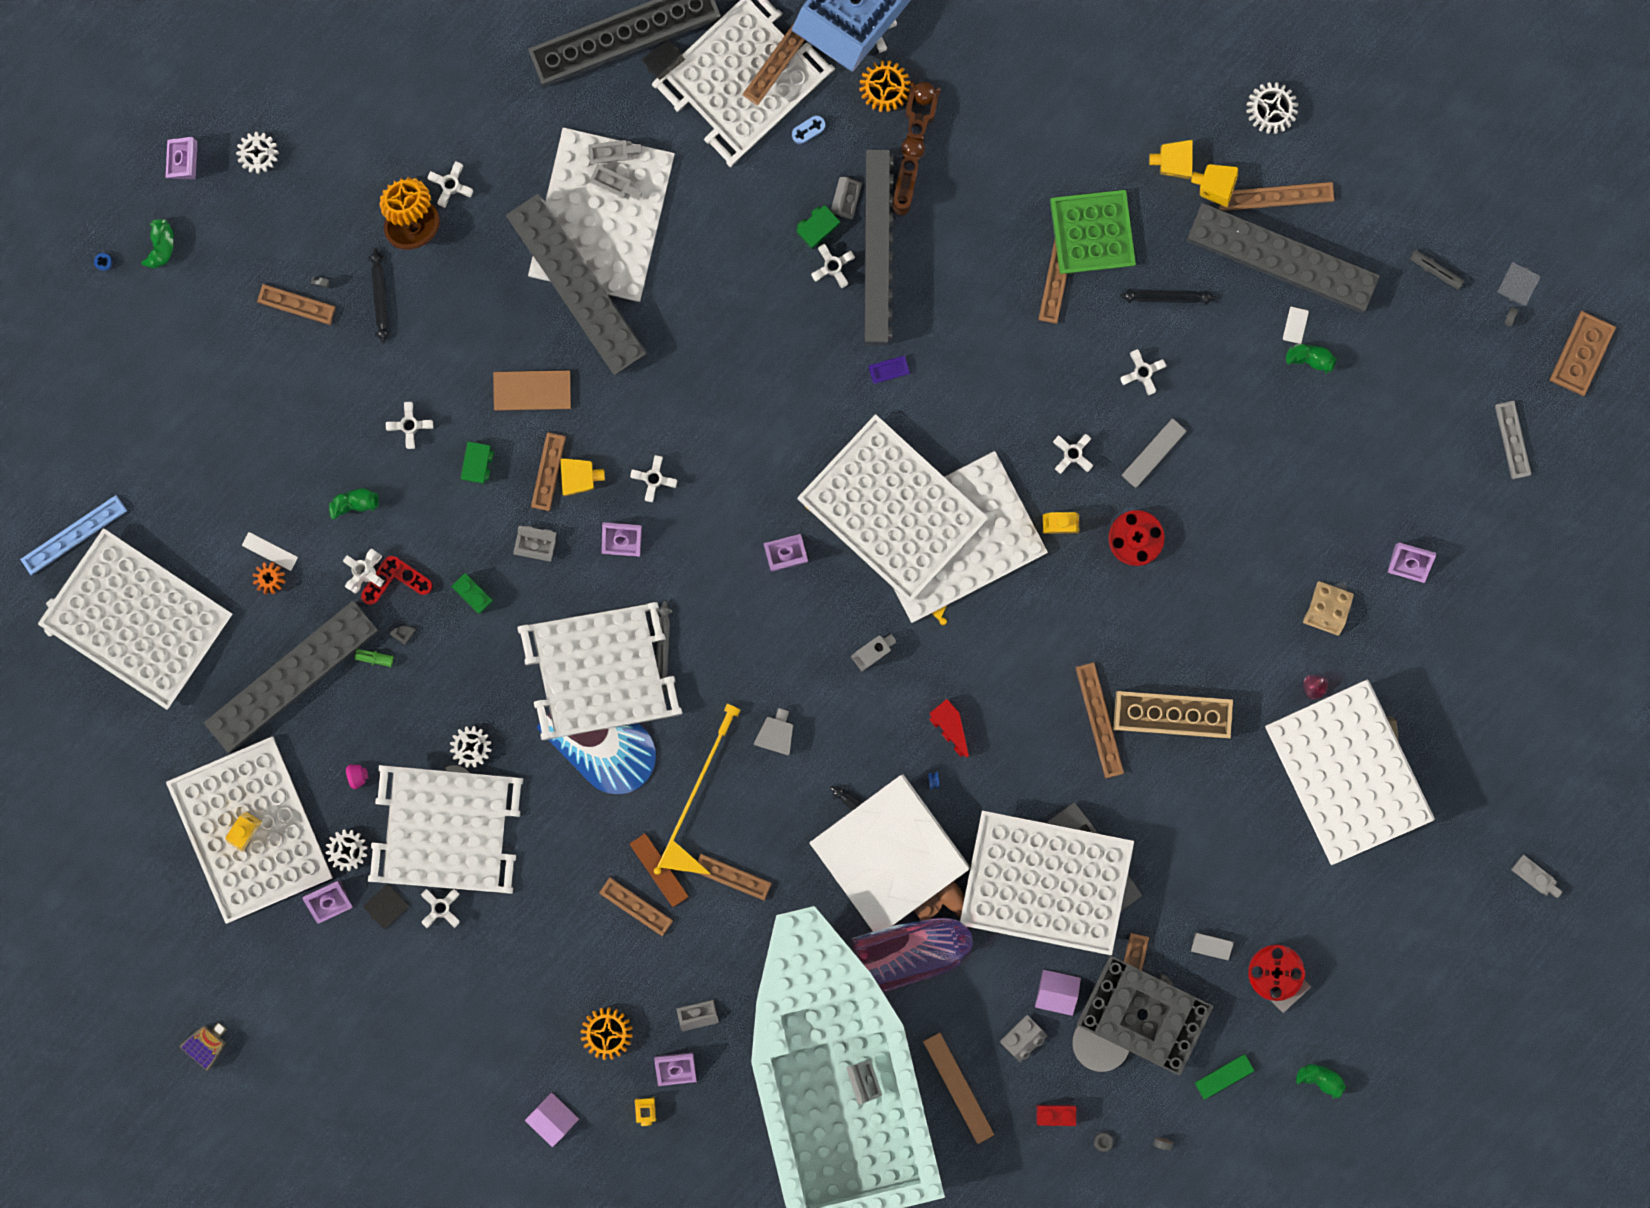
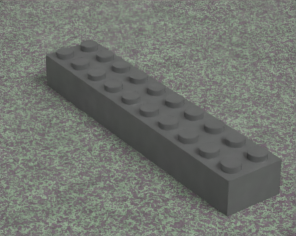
(619, 37)
(877, 247)
(1282, 258)
(576, 284)
(291, 677)

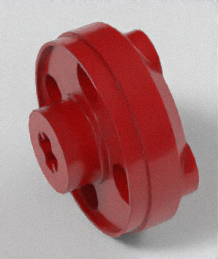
(1125, 532)
(1284, 981)

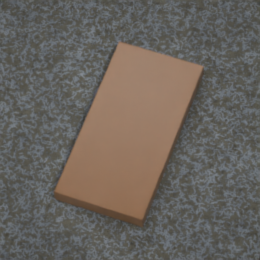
(1582, 353)
(532, 390)

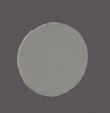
(1097, 1052)

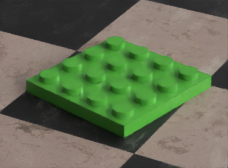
(1092, 232)

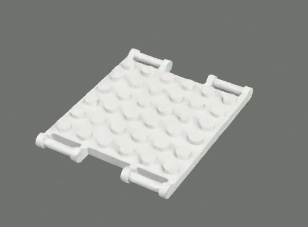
(724, 65)
(599, 671)
(445, 829)

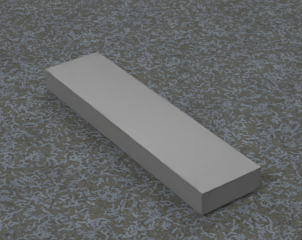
(1513, 440)
(1153, 453)

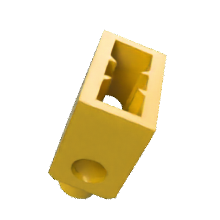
(1174, 159)
(1216, 183)
(579, 476)
(1061, 523)
(243, 831)

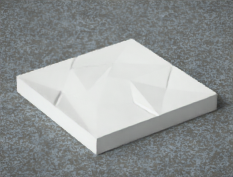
(890, 855)

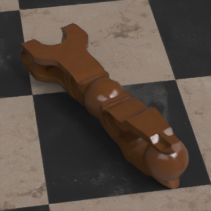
(913, 146)

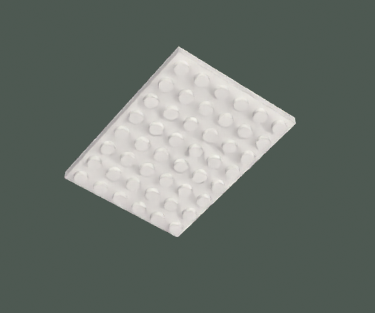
(606, 229)
(892, 508)
(995, 549)
(135, 619)
(1349, 772)
(283, 851)
(1046, 882)

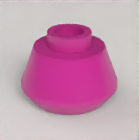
(356, 775)

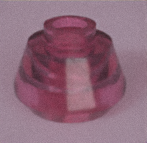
(1315, 686)

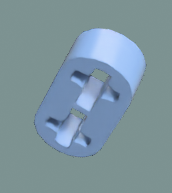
(811, 133)

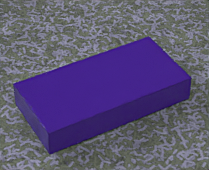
(889, 369)

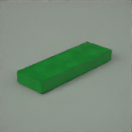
(1224, 1076)

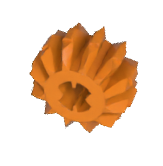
(261, 578)

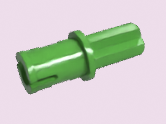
(374, 657)

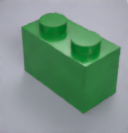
(817, 227)
(476, 463)
(472, 593)

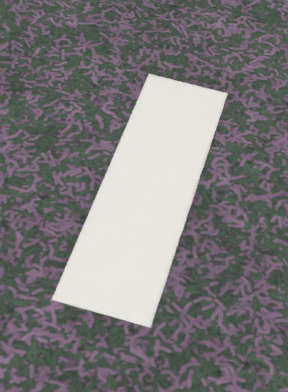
(269, 551)

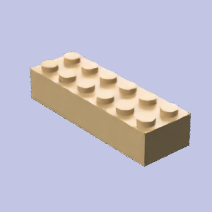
(1173, 714)

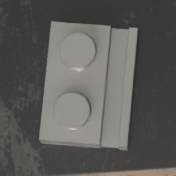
(864, 1081)

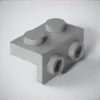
(535, 543)
(1023, 1038)

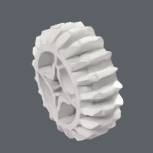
(1279, 112)

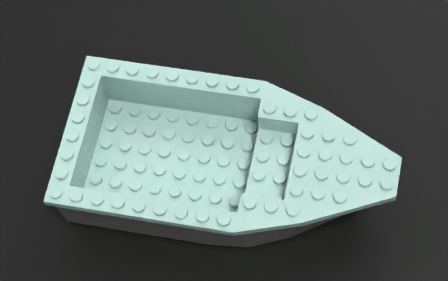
(811, 1022)

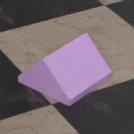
(181, 158)
(621, 539)
(785, 553)
(1411, 562)
(328, 902)
(1058, 992)
(675, 1068)
(552, 1119)

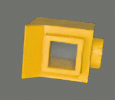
(645, 1111)

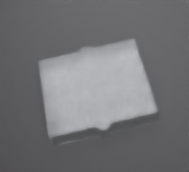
(1518, 284)

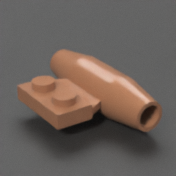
(950, 896)

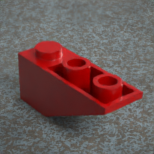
(950, 722)

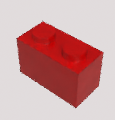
(1055, 1115)

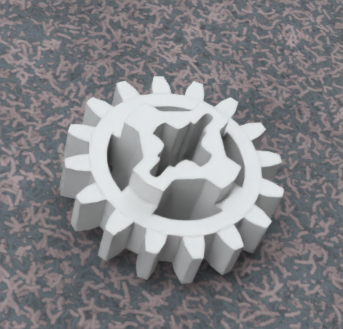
(248, 153)
(465, 739)
(339, 854)

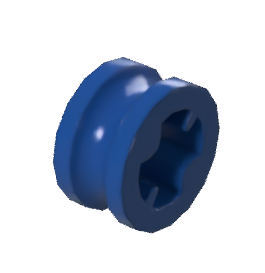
(104, 256)
(933, 780)

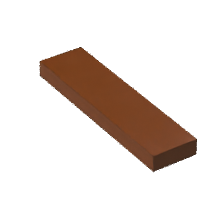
(665, 880)

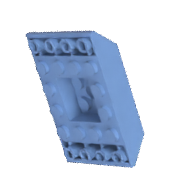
(844, 28)

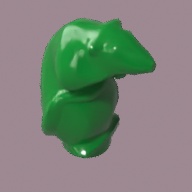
(162, 240)
(1317, 357)
(356, 499)
(1325, 1078)

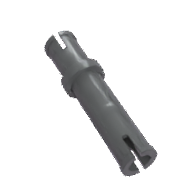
(1417, 257)

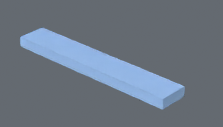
(73, 535)

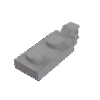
(612, 151)
(614, 183)
(1536, 877)

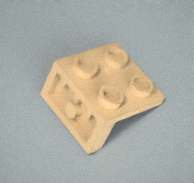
(1328, 608)

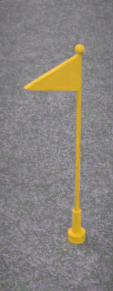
(674, 856)

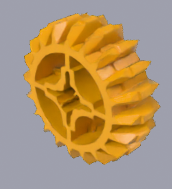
(876, 85)
(405, 201)
(604, 1050)

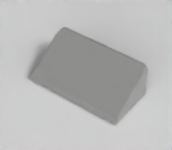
(846, 197)
(1212, 946)
(1285, 1004)
(697, 1015)

